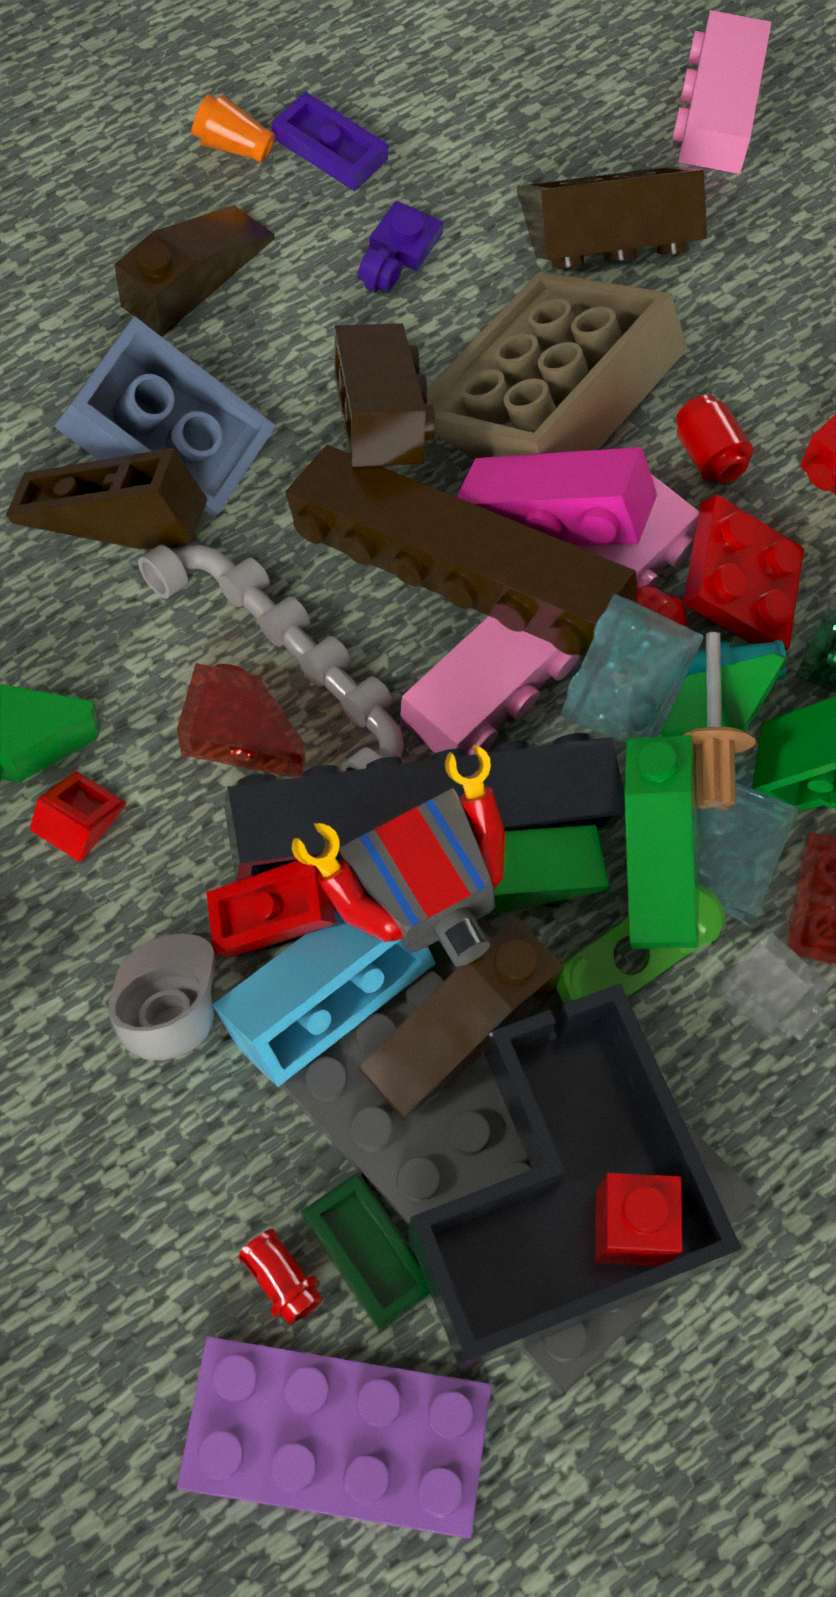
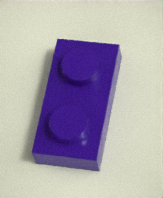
(330, 141)

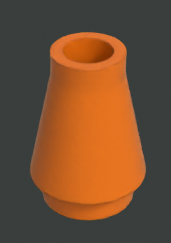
(230, 129)

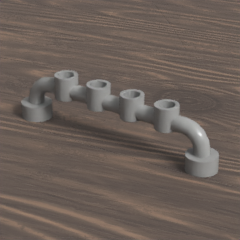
(284, 626)

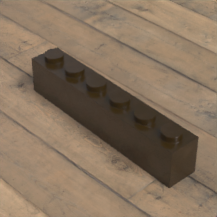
(458, 550)

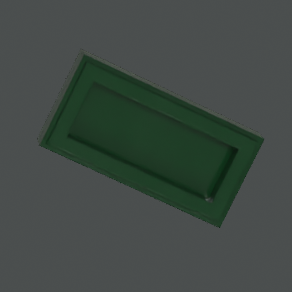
(367, 1251)

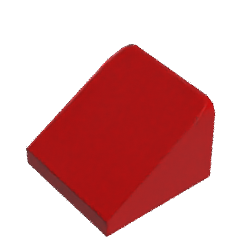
(75, 814)

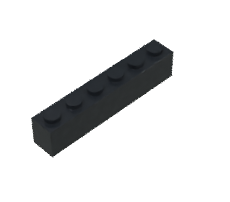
(533, 787)

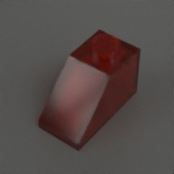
(238, 723)

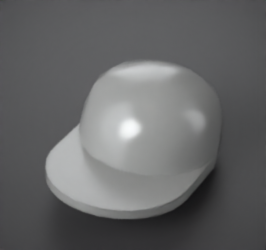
(164, 997)

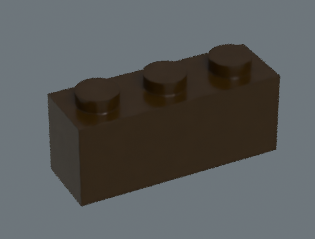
(381, 395)

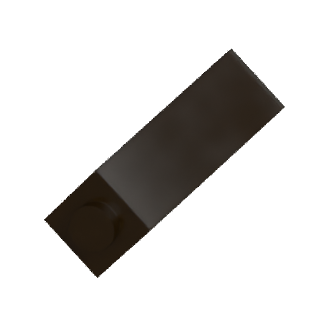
(186, 264)
(115, 500)
(459, 1017)

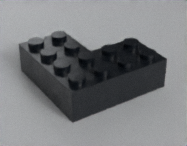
(524, 1250)

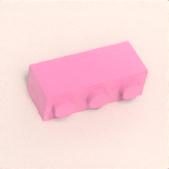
(721, 91)

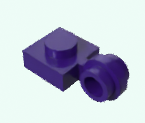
(400, 239)

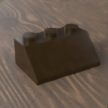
(615, 214)

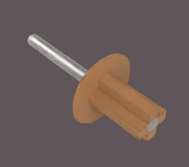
(716, 744)

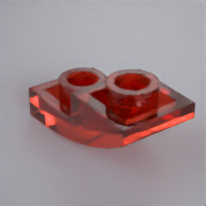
(814, 904)

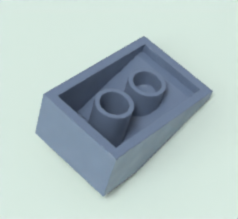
(159, 399)

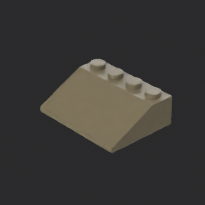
(557, 368)

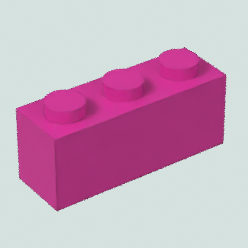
(568, 495)

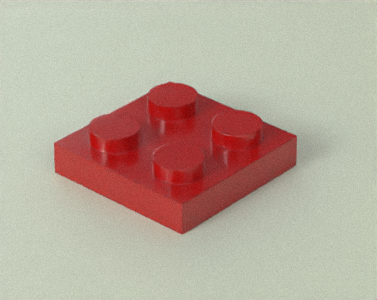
(743, 574)

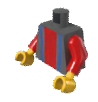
(423, 871)

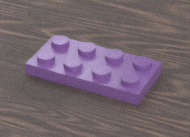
(336, 1437)

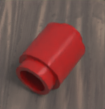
(713, 439)

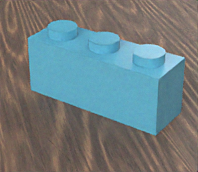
(315, 995)

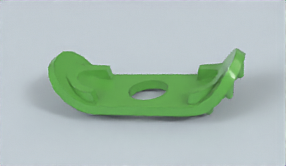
(594, 964)

